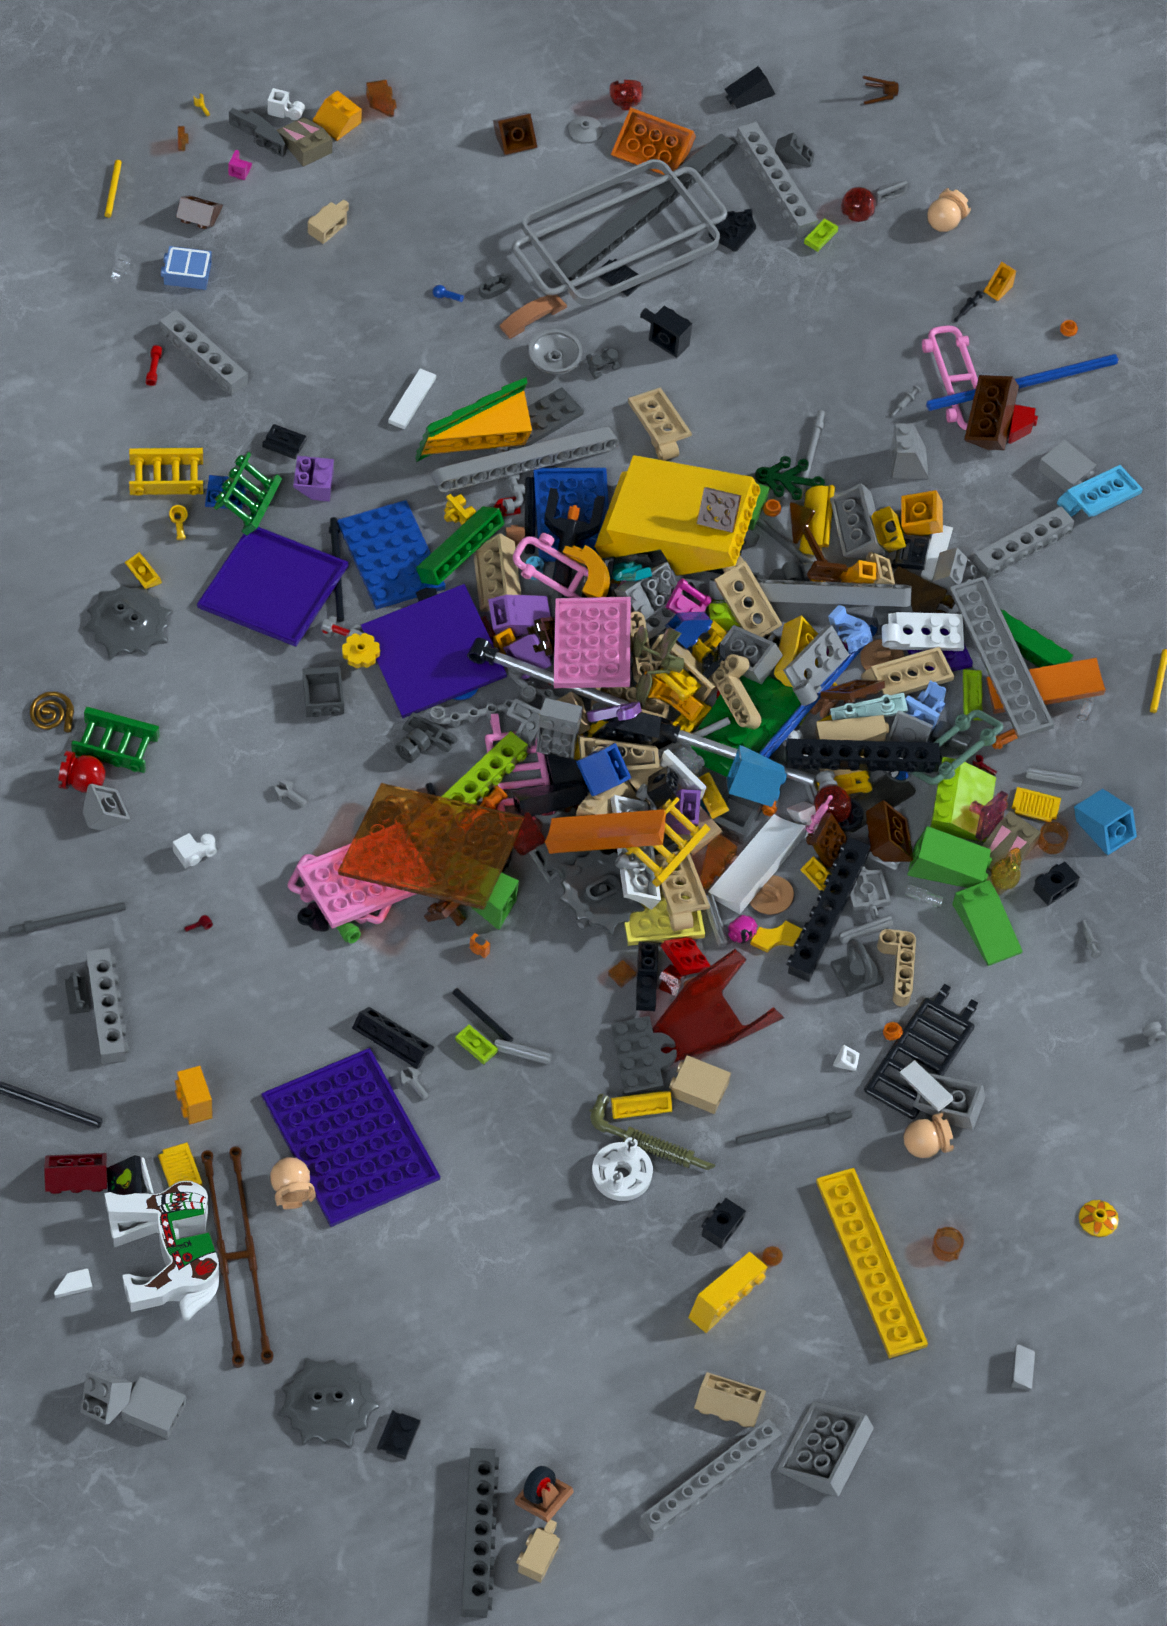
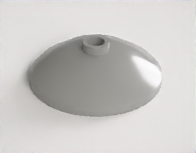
(555, 351)

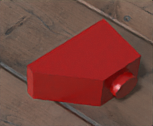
(1021, 422)

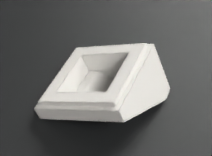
(847, 1059)

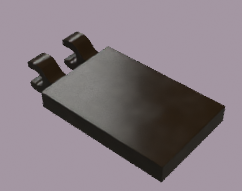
(924, 594)
(546, 629)

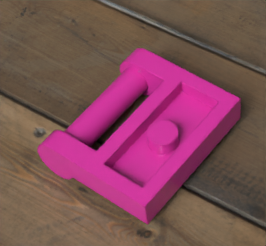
(680, 603)

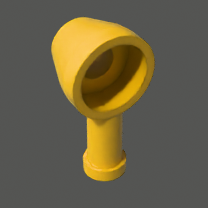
(182, 512)

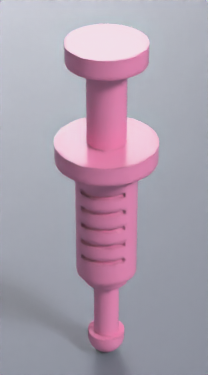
(818, 815)

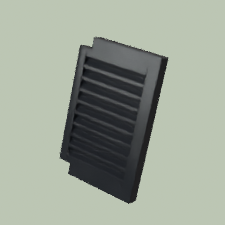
(619, 275)

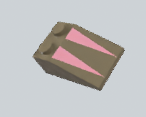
(306, 140)
(1010, 834)

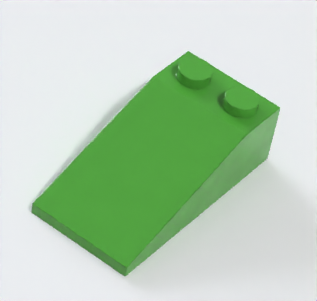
(987, 922)

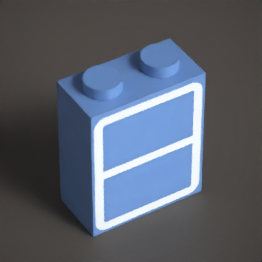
(186, 267)

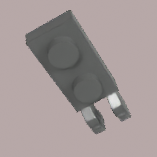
(432, 730)

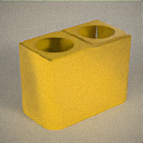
(880, 520)

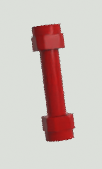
(151, 376)

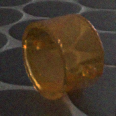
(1056, 828)
(948, 1232)

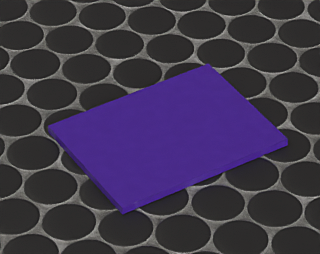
(351, 1136)

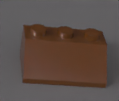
(888, 834)

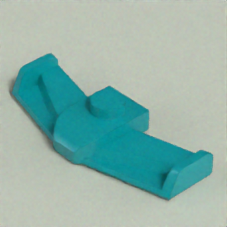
(630, 571)

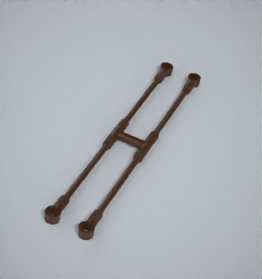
(248, 1253)

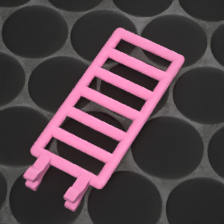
(542, 765)

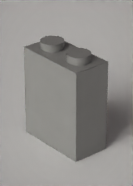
(1067, 466)
(153, 1407)

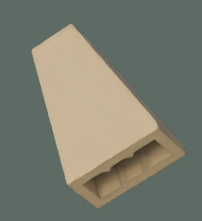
(863, 729)

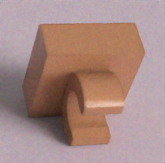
(515, 533)

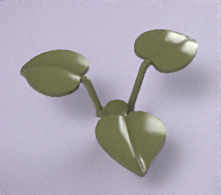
(669, 662)

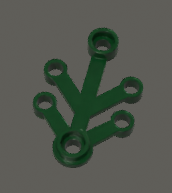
(787, 477)

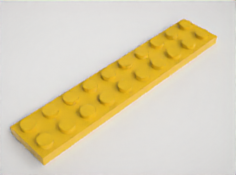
(871, 1263)

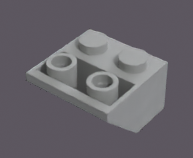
(953, 569)
(104, 1396)

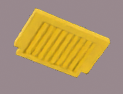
(1036, 805)
(179, 1165)

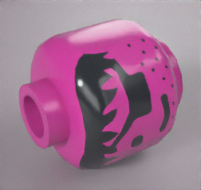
(742, 929)

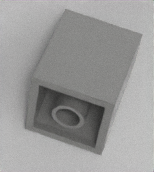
(908, 453)

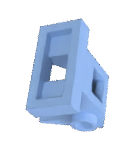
(852, 627)
(928, 704)

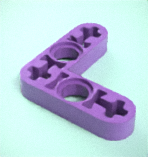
(622, 711)

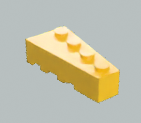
(727, 1291)

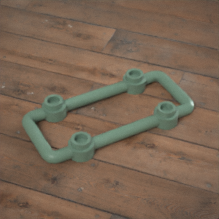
(963, 723)

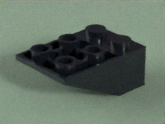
(640, 730)

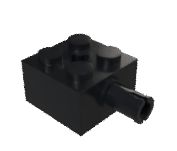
(668, 330)

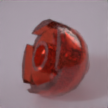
(626, 94)
(858, 204)
(838, 806)

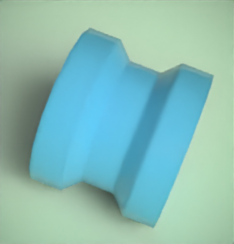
(537, 562)

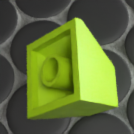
(721, 614)

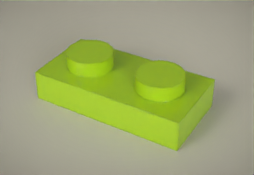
(821, 235)
(476, 1044)

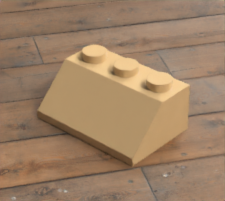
(729, 1400)

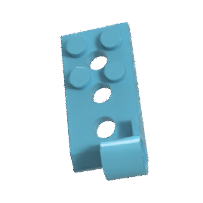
(1077, 496)

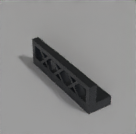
(392, 1037)

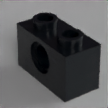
(662, 786)
(1050, 891)
(721, 1233)

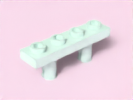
(886, 705)

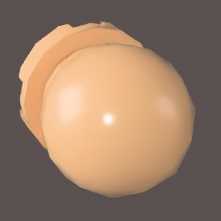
(948, 210)
(927, 1137)
(292, 1183)

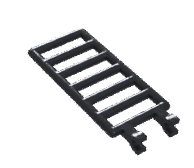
(918, 1016)

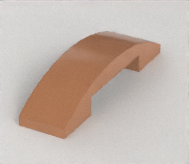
(531, 312)

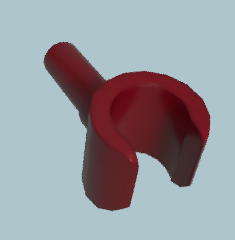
(980, 764)
(203, 921)

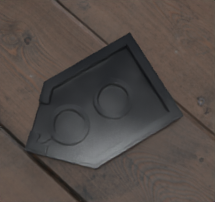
(735, 229)

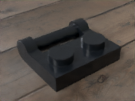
(916, 555)

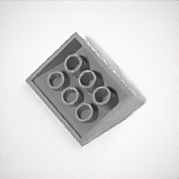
(826, 1448)

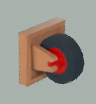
(543, 1493)

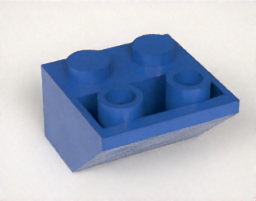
(214, 488)
(690, 625)
(603, 769)

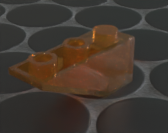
(717, 857)

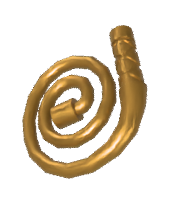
(47, 711)

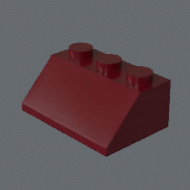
(75, 1173)

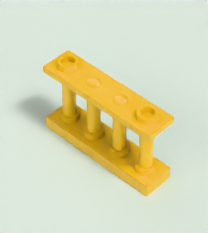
(166, 456)
(685, 846)

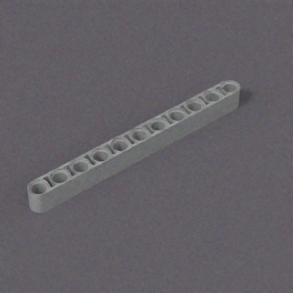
(524, 459)
(827, 592)

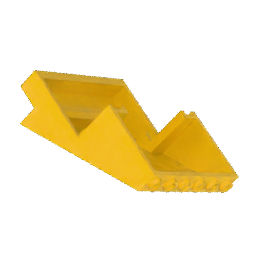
(659, 510)

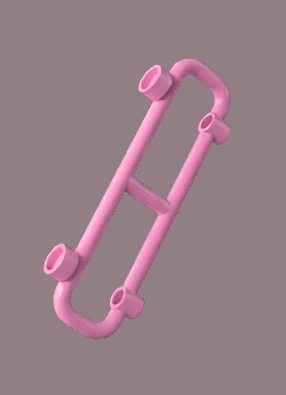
(928, 345)
(544, 543)

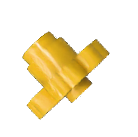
(360, 650)

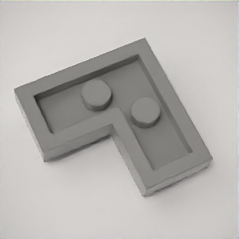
(529, 720)

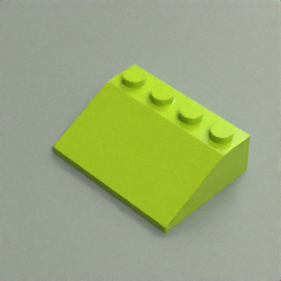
(954, 799)

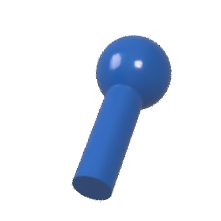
(440, 291)

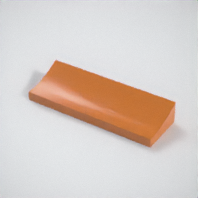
(1060, 683)
(606, 831)

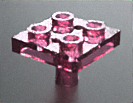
(989, 814)

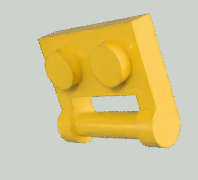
(681, 683)

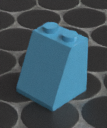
(755, 777)
(1106, 820)

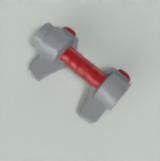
(330, 628)

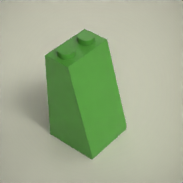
(949, 859)
(501, 901)

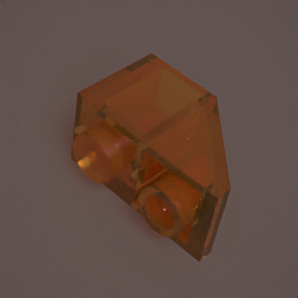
(380, 97)

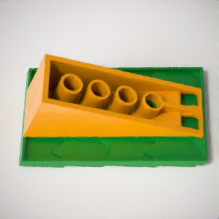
(489, 423)

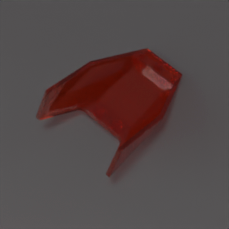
(701, 1016)

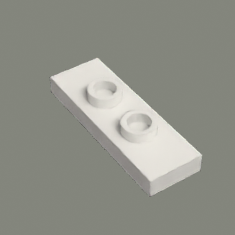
(686, 777)

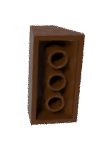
(992, 411)

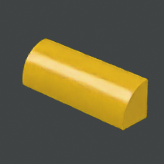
(817, 500)

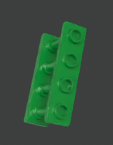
(263, 496)
(121, 724)

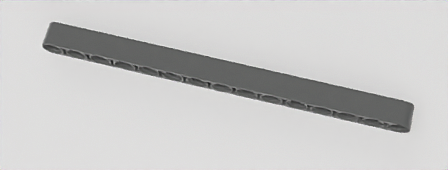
(642, 211)

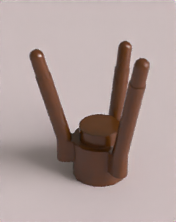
(890, 88)

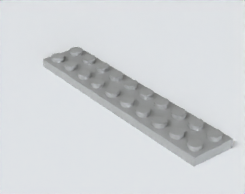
(1001, 658)

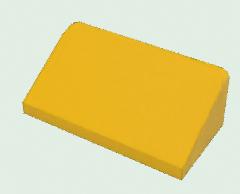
(143, 571)
(816, 872)

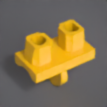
(455, 511)

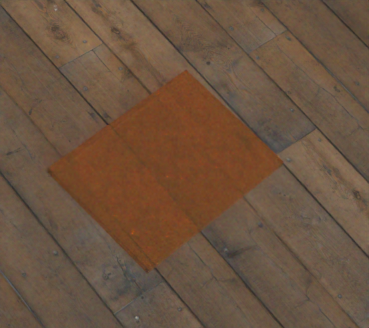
(431, 846)

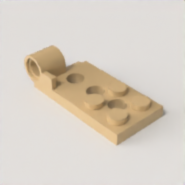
(662, 440)
(752, 590)
(916, 663)
(678, 908)

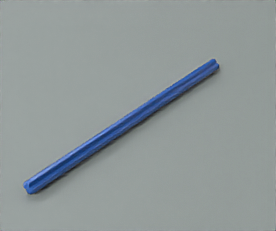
(1029, 380)
(802, 710)

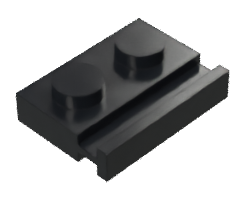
(284, 441)
(712, 659)
(398, 1434)

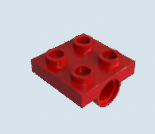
(685, 955)

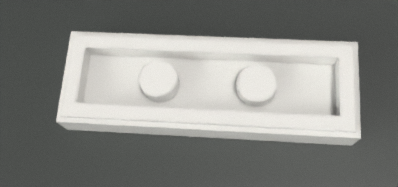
(926, 1086)

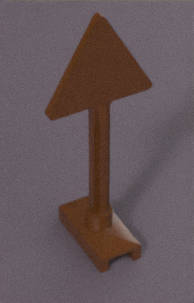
(820, 569)

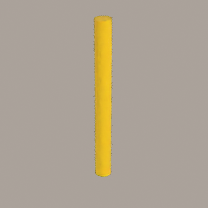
(113, 187)
(831, 489)
(1159, 682)

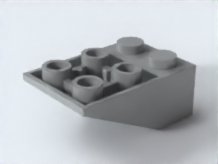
(650, 593)
(558, 728)

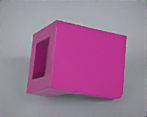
(237, 167)

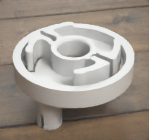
(627, 1157)

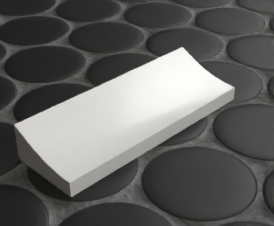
(757, 863)
(637, 882)

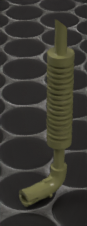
(645, 1141)

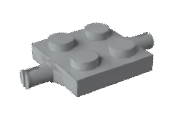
(870, 892)

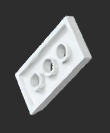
(895, 638)

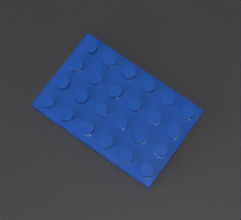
(574, 487)
(386, 552)

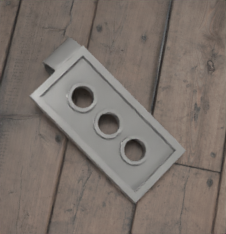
(807, 688)

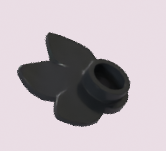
(313, 917)

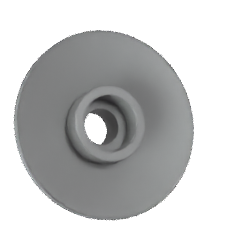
(585, 129)

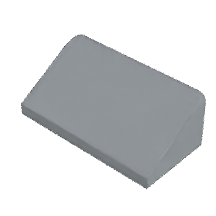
(1023, 1368)

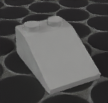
(760, 652)
(966, 1102)

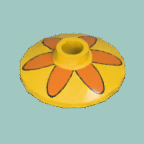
(1097, 1225)

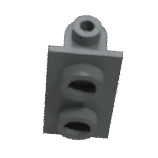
(77, 994)

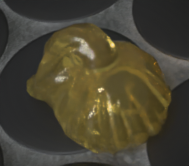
(1007, 871)

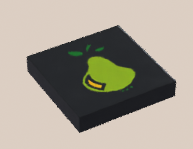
(125, 1177)

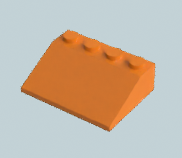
(649, 138)

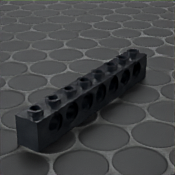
(871, 750)
(805, 968)

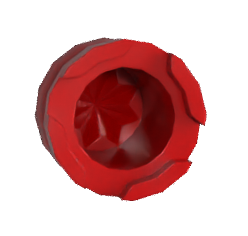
(80, 772)

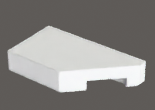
(74, 1283)

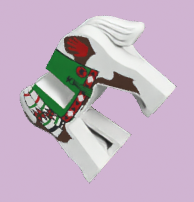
(190, 1262)

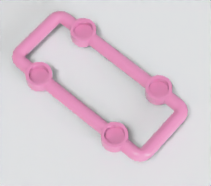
(306, 896)

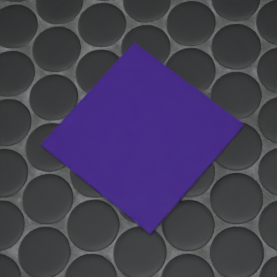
(273, 585)
(428, 649)

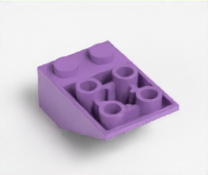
(517, 612)

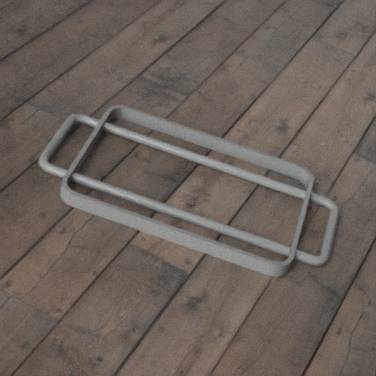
(671, 176)

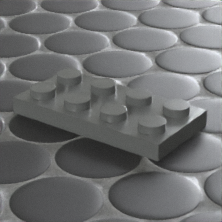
(551, 414)

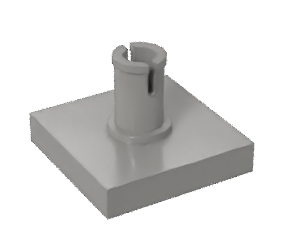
(909, 729)

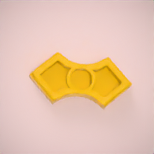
(783, 935)

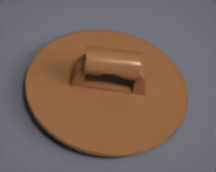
(876, 654)
(774, 896)

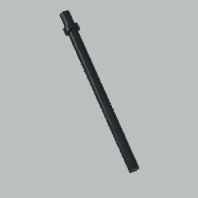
(334, 530)

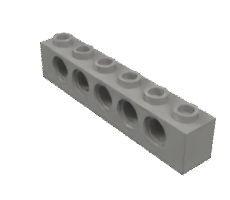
(203, 352)
(1023, 542)
(109, 1051)

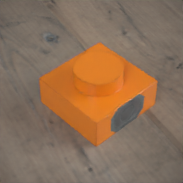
(479, 945)

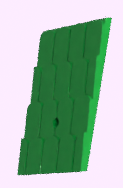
(774, 704)

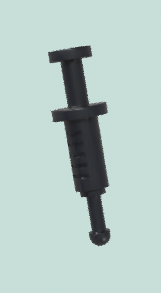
(971, 302)

